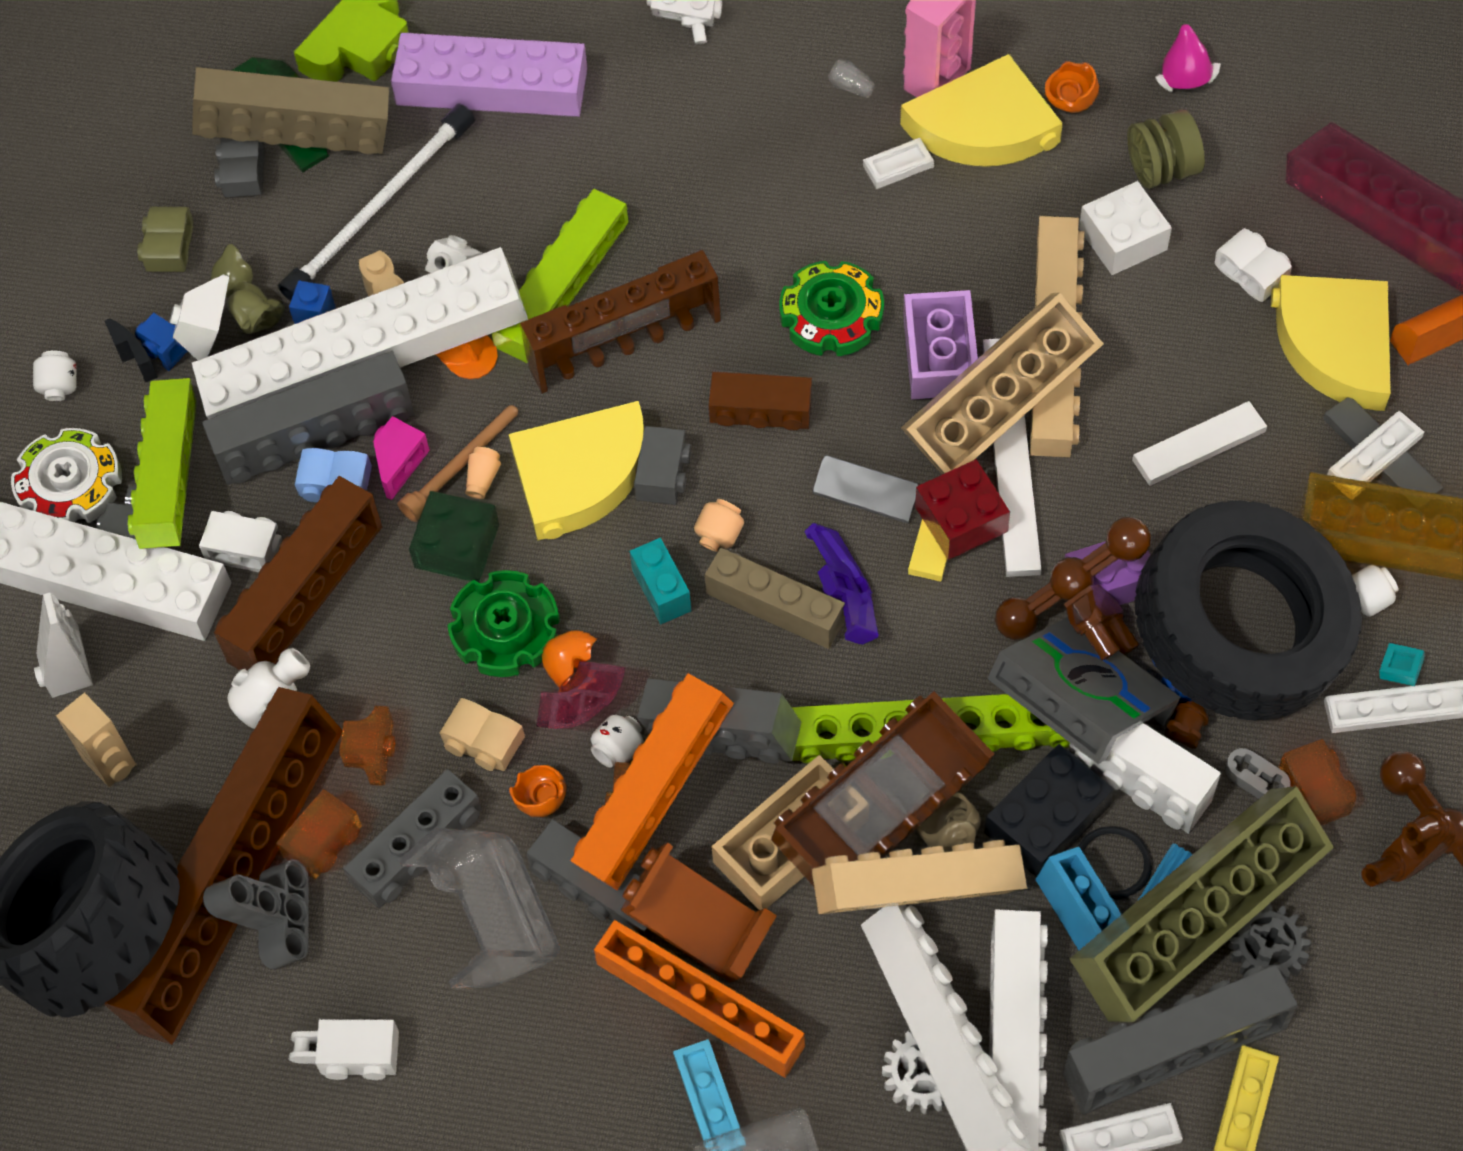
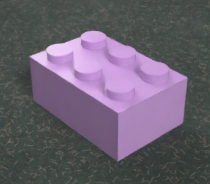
(938, 339)

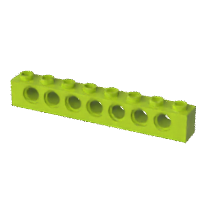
(873, 716)

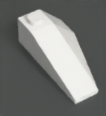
(60, 650)

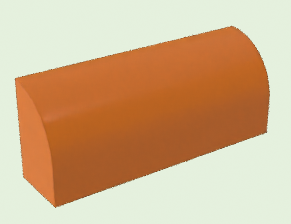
(1429, 331)

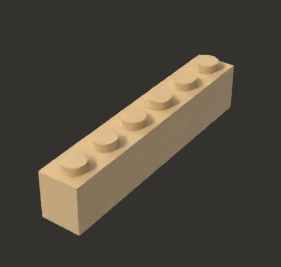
(918, 878)

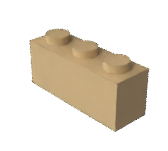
(96, 740)

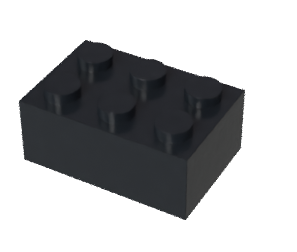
(1049, 808)

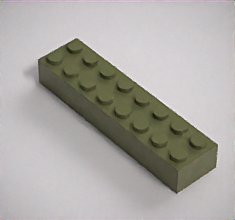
(1201, 904)

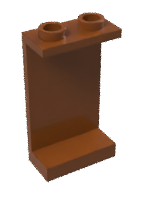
(695, 915)

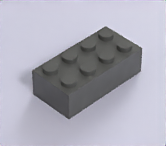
(756, 726)

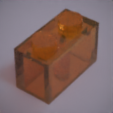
(1318, 778)
(320, 834)

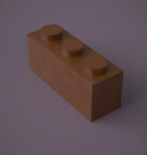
(760, 400)

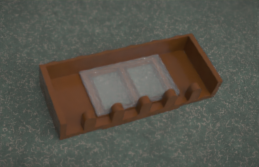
(619, 312)
(885, 789)

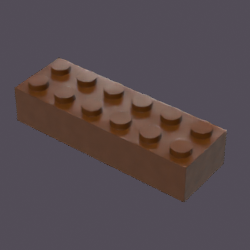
(299, 576)

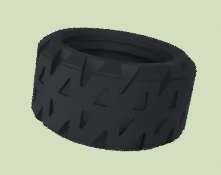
(82, 908)

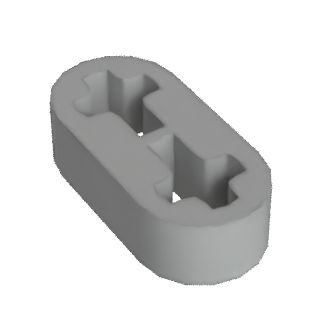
(1257, 776)

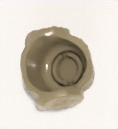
(951, 824)

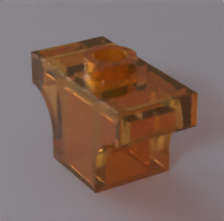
(369, 744)

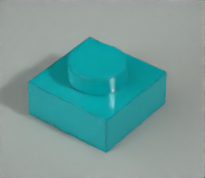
(1401, 664)

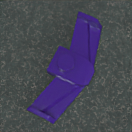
(846, 583)

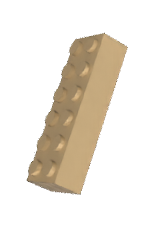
(1002, 384)

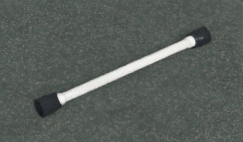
(453, 125)

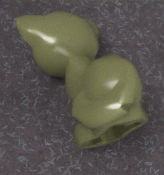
(246, 301)

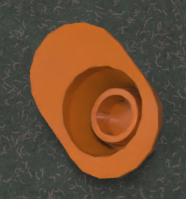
(471, 359)

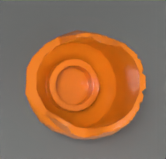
(1072, 87)
(565, 653)

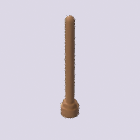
(413, 504)

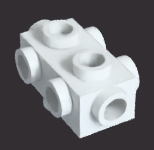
(692, 13)

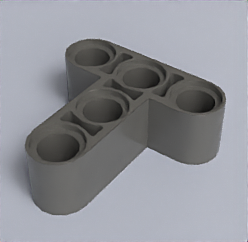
(272, 905)

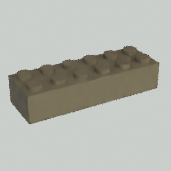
(289, 111)

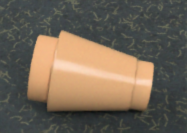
(482, 469)

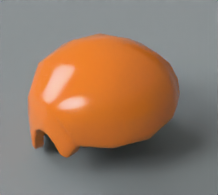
(539, 791)

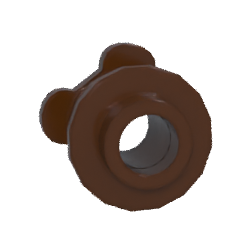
(1187, 724)

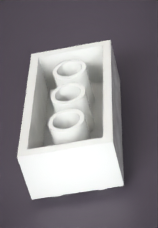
(1157, 776)

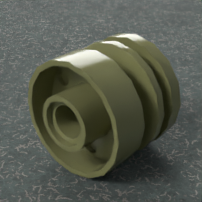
(1165, 148)

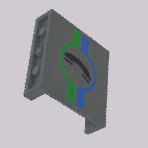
(1076, 692)

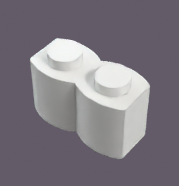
(1252, 264)

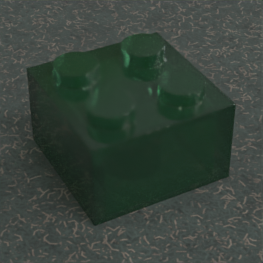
(454, 536)

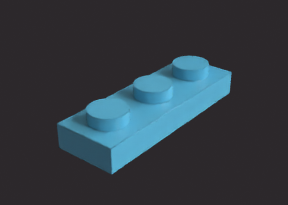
(706, 1089)

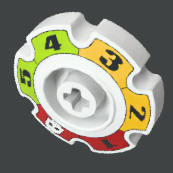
(67, 475)

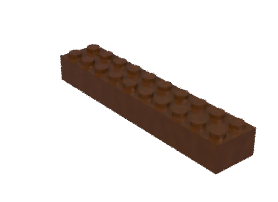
(234, 839)

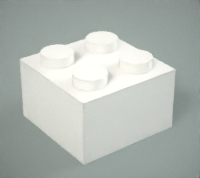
(1125, 228)

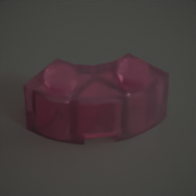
(581, 697)

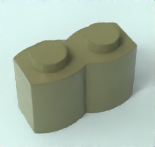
(166, 239)

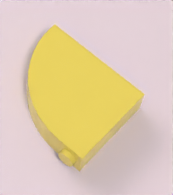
(984, 117)
(1337, 335)
(578, 467)

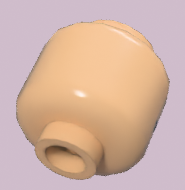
(719, 525)

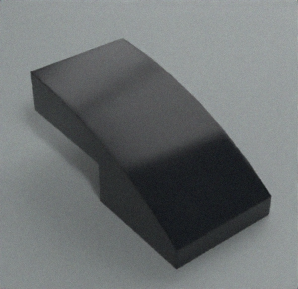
(130, 348)

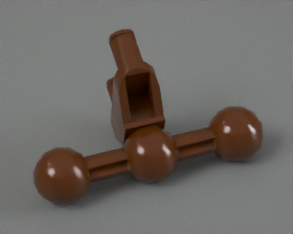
(1088, 605)
(1423, 840)

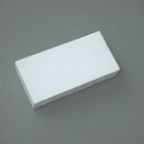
(898, 163)

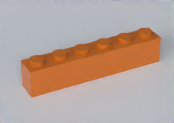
(652, 781)
(700, 998)

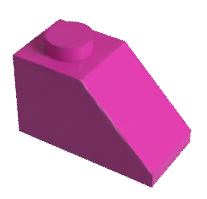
(398, 453)

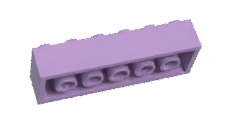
(489, 74)

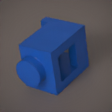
(158, 341)

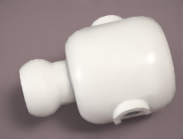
(255, 688)

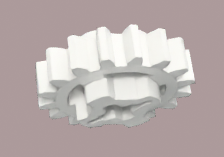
(912, 1083)

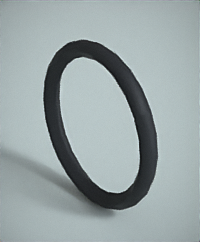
(1141, 845)

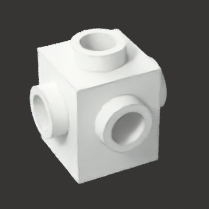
(448, 252)

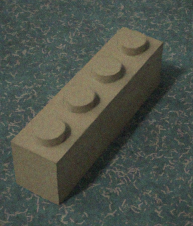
(774, 598)

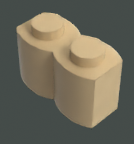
(378, 273)
(482, 735)

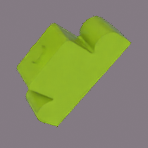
(353, 36)

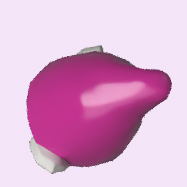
(1187, 63)

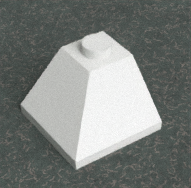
(200, 316)

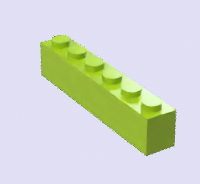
(567, 263)
(164, 464)

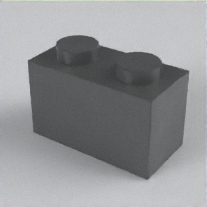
(661, 465)

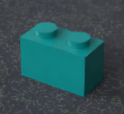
(660, 581)

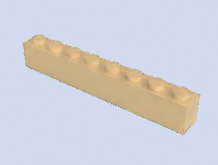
(1057, 272)

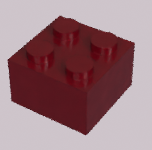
(962, 509)

